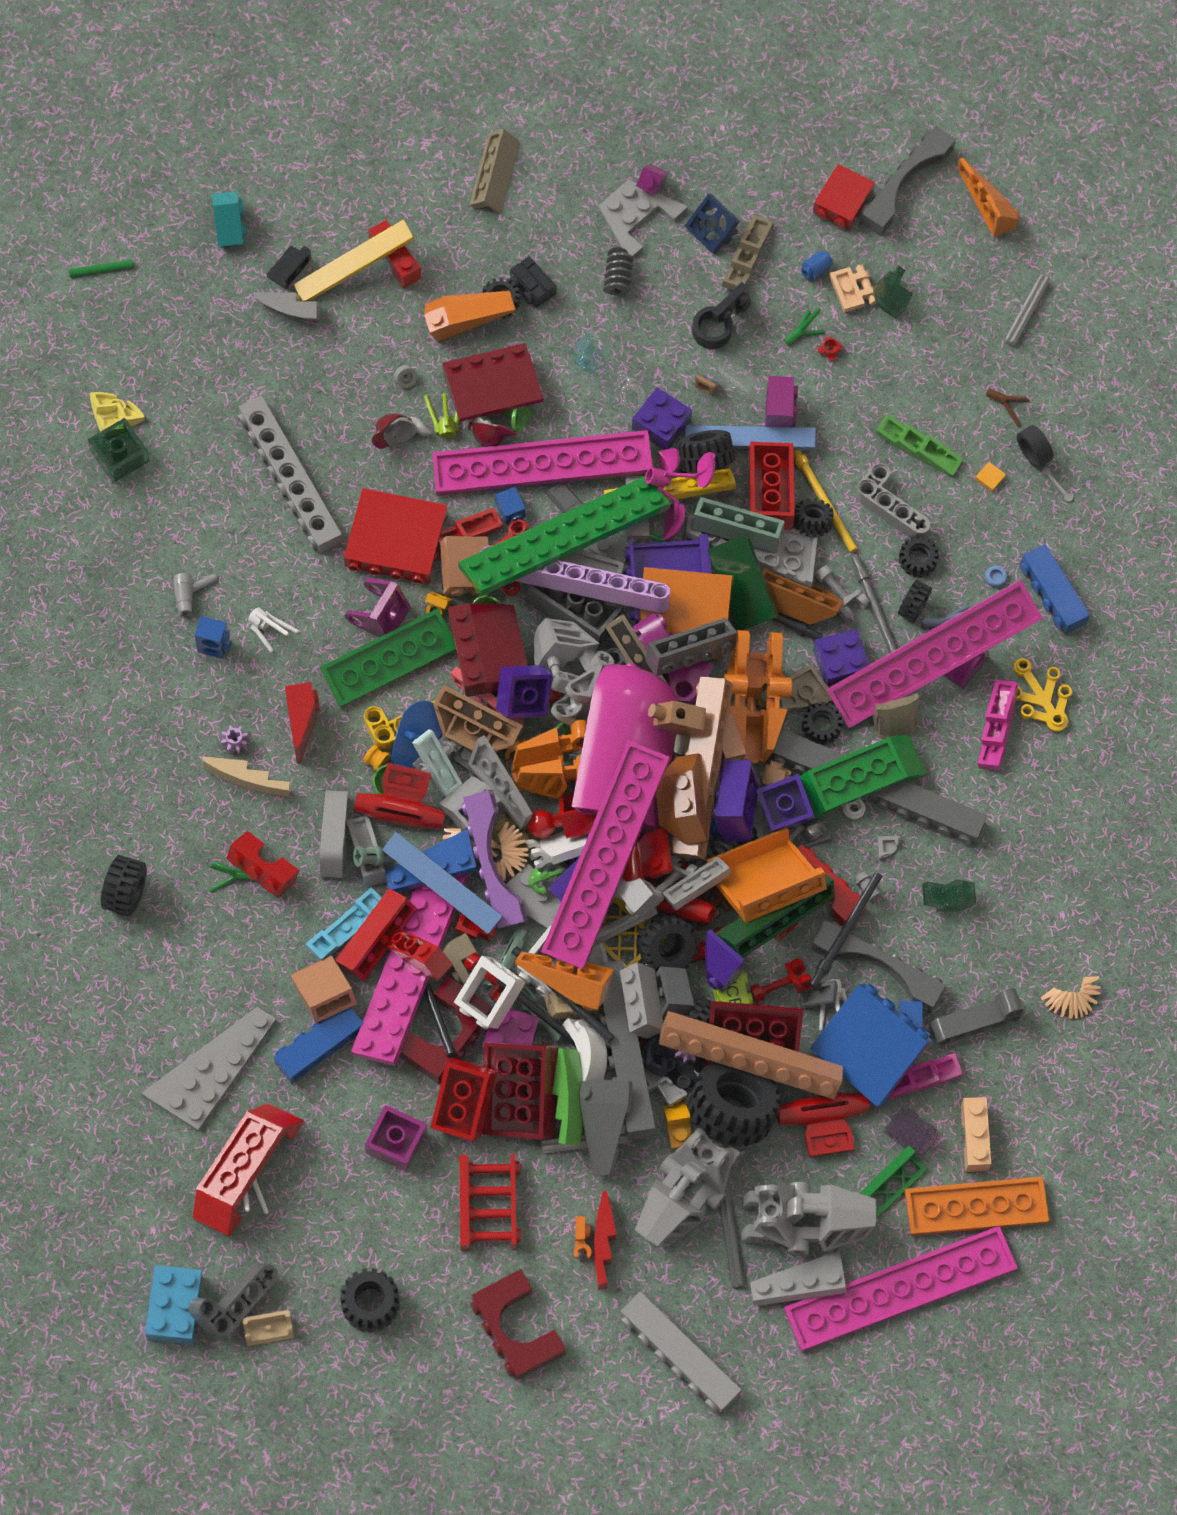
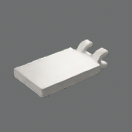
(555, 849)

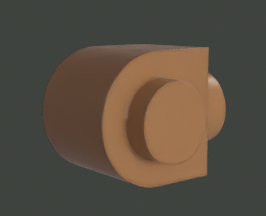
(775, 772)

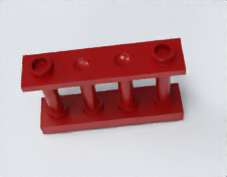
(469, 1191)

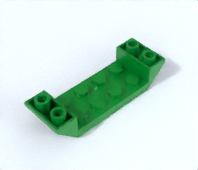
(861, 774)

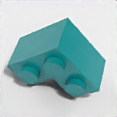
(227, 215)

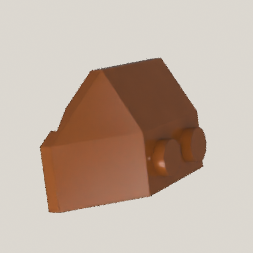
(801, 601)
(682, 800)

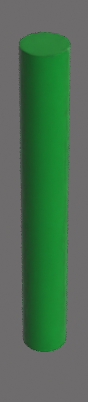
(95, 269)

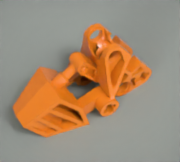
(748, 674)
(540, 760)

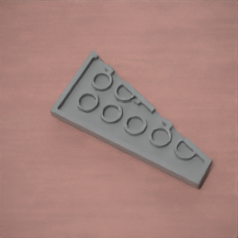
(793, 558)

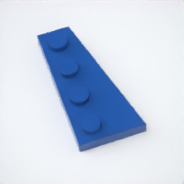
(452, 855)

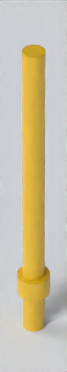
(803, 463)

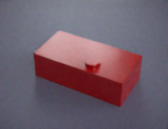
(772, 480)

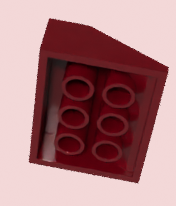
(492, 382)
(484, 642)
(764, 1022)
(522, 1090)

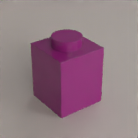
(652, 179)

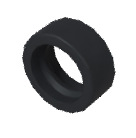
(706, 341)
(1035, 446)

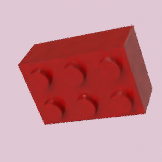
(463, 1099)

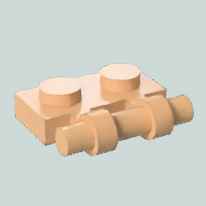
(847, 289)

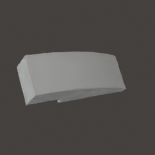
(290, 305)
(363, 835)

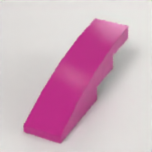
(998, 724)
(928, 1075)

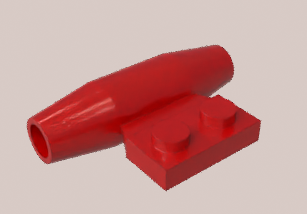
(401, 800)
(649, 857)
(695, 910)
(825, 1121)

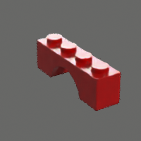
(844, 898)

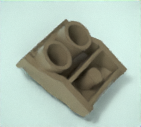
(896, 717)

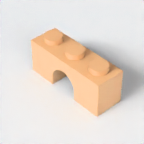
(977, 1140)

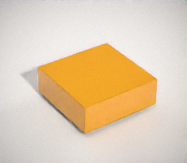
(990, 476)

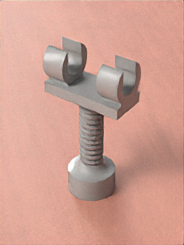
(861, 599)
(677, 874)

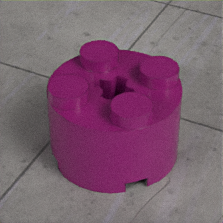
(652, 629)

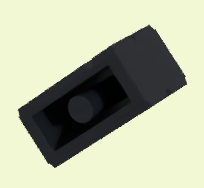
(532, 282)

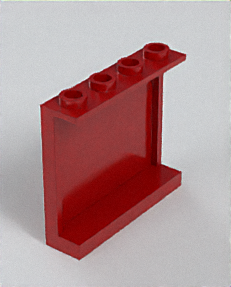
(395, 536)

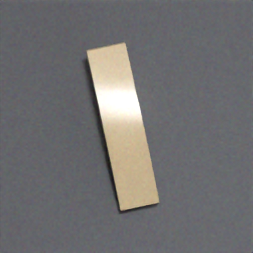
(239, 773)

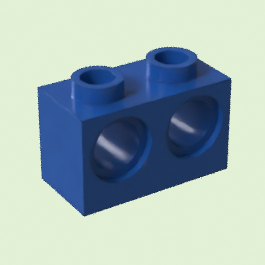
(212, 637)

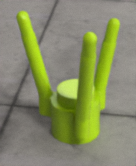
(446, 427)

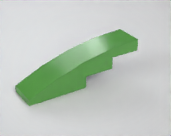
(918, 445)
(568, 1085)

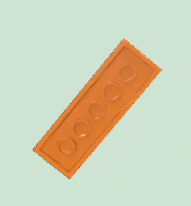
(976, 1206)

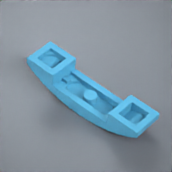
(342, 930)

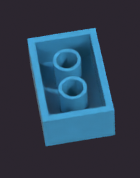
(169, 1304)

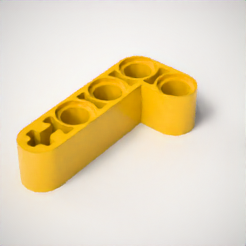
(381, 727)

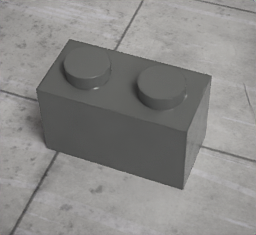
(674, 991)

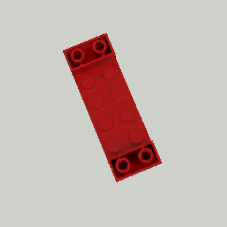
(240, 1165)

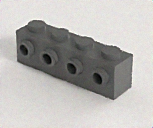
(691, 647)

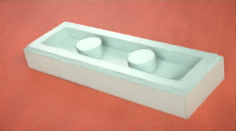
(437, 763)

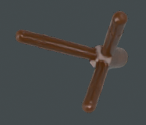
(1004, 398)

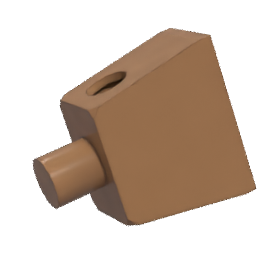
(677, 717)

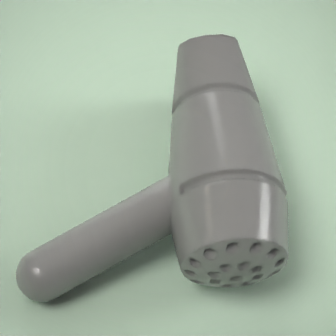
(184, 590)

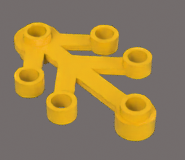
(1041, 697)

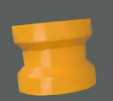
(376, 757)

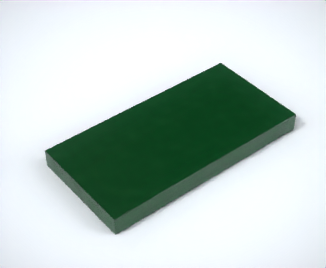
(750, 596)

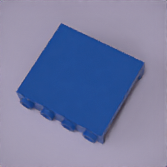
(871, 1043)

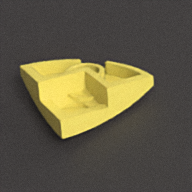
(110, 410)

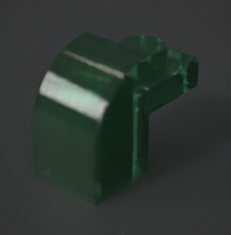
(890, 295)
(950, 897)

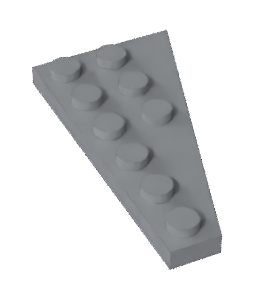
(203, 1079)

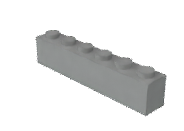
(679, 1353)

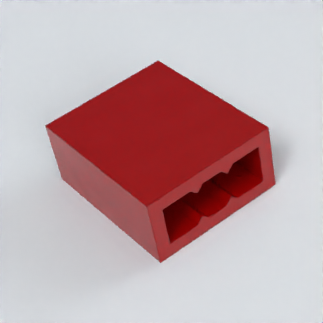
(843, 197)

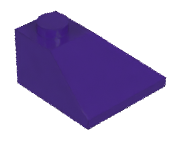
(722, 963)

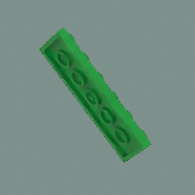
(388, 657)

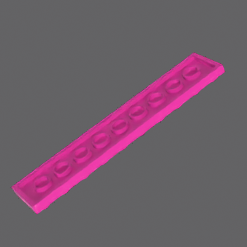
(542, 462)
(935, 653)
(605, 854)
(401, 983)
(901, 1288)

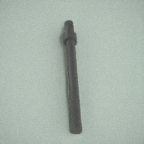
(863, 577)

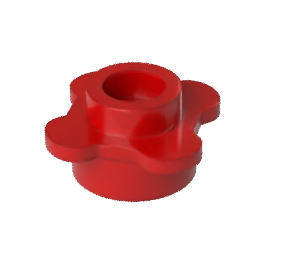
(834, 344)

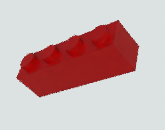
(375, 933)

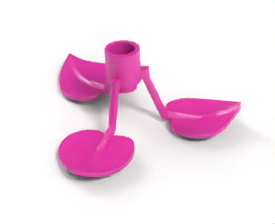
(662, 478)

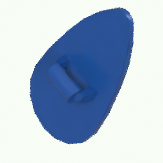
(414, 722)

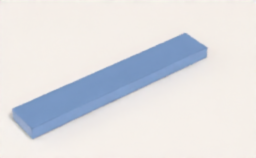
(801, 437)
(442, 883)

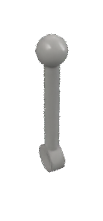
(1067, 497)

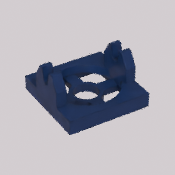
(706, 205)

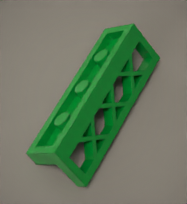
(890, 1173)

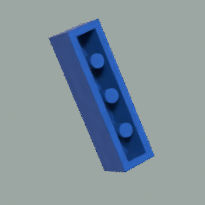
(1054, 589)
(317, 1044)

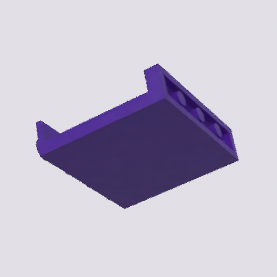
(674, 555)

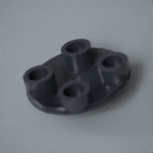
(682, 1074)

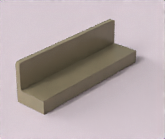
(495, 171)

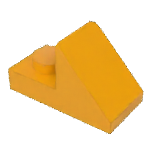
(677, 1124)

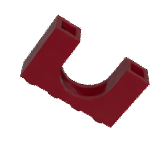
(431, 1058)
(519, 1357)

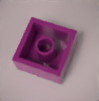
(781, 402)
(515, 1028)
(395, 1138)

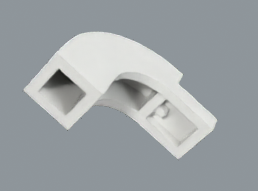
(590, 1049)

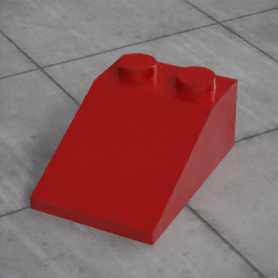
(302, 708)

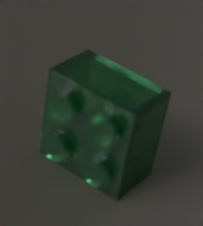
(118, 450)

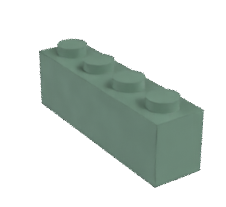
(734, 522)

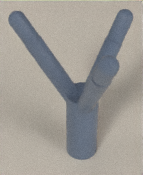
(934, 622)

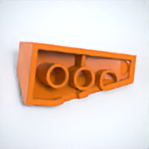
(992, 204)
(460, 313)
(579, 985)

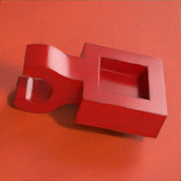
(472, 930)

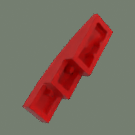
(476, 525)
(604, 1233)

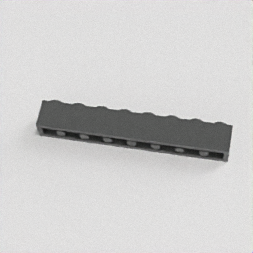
(626, 1057)

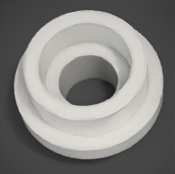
(854, 815)

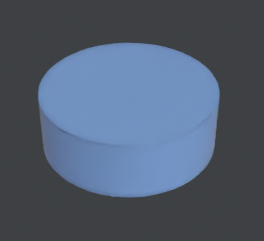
(995, 576)

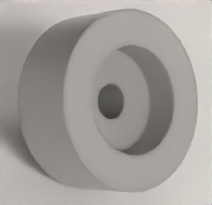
(405, 376)

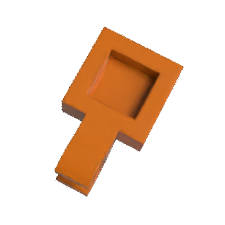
(581, 1232)

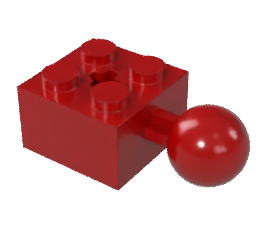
(574, 823)

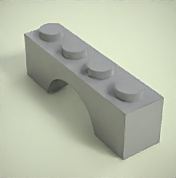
(639, 896)

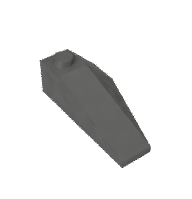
(603, 1114)

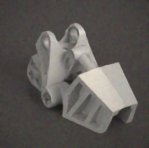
(555, 649)
(843, 1214)
(669, 1216)

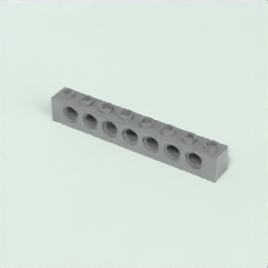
(258, 411)

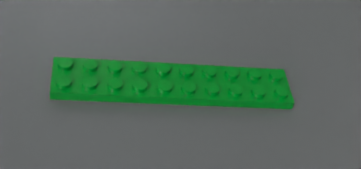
(563, 535)

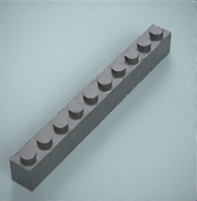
(903, 798)

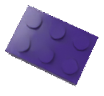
(736, 800)

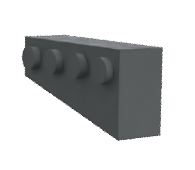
(584, 611)

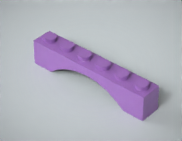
(482, 813)

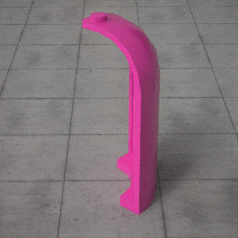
(615, 716)

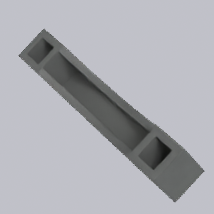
(932, 151)
(916, 984)

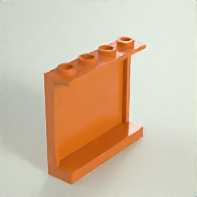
(694, 598)
(768, 876)

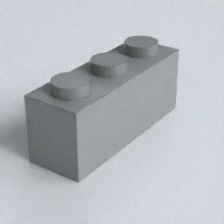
(641, 1000)

